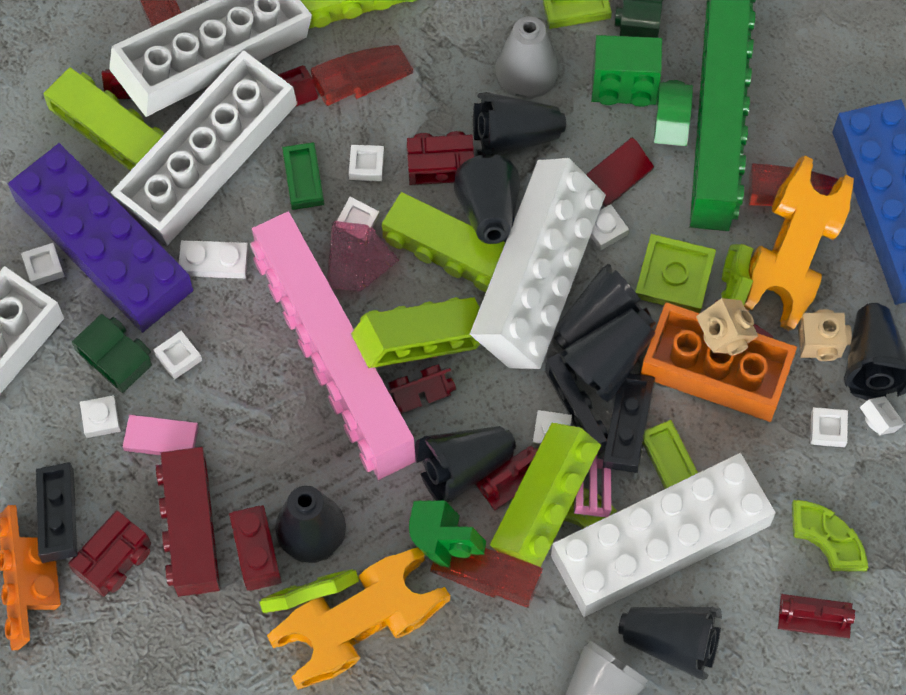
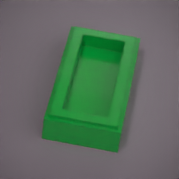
(303, 176)

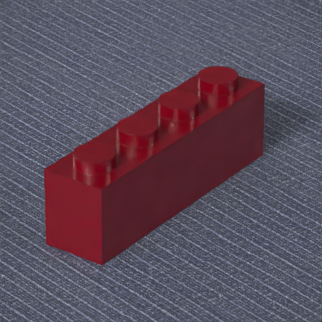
(189, 522)

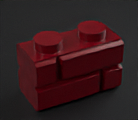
(437, 157)
(255, 548)
(111, 554)

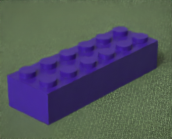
(101, 237)

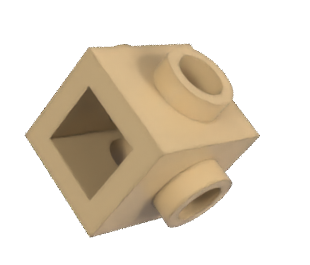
(727, 326)
(823, 335)

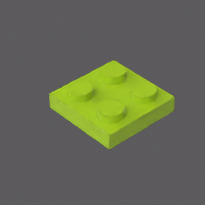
(675, 273)

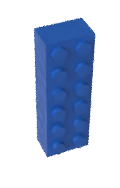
(875, 156)

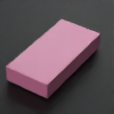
(158, 435)

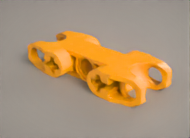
(806, 220)
(337, 630)

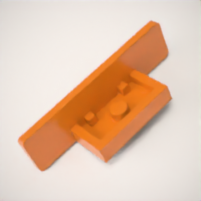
(26, 579)

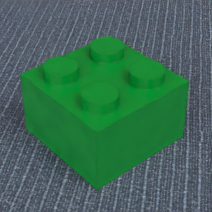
(626, 70)

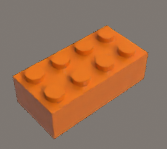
(742, 382)

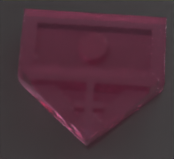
(356, 256)

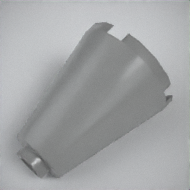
(527, 60)
(603, 674)

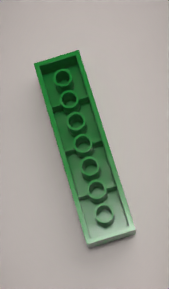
(722, 114)

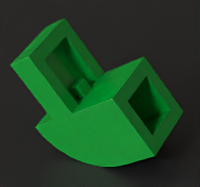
(673, 113)
(437, 534)

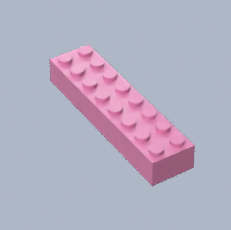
(327, 338)

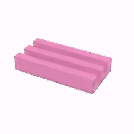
(592, 509)

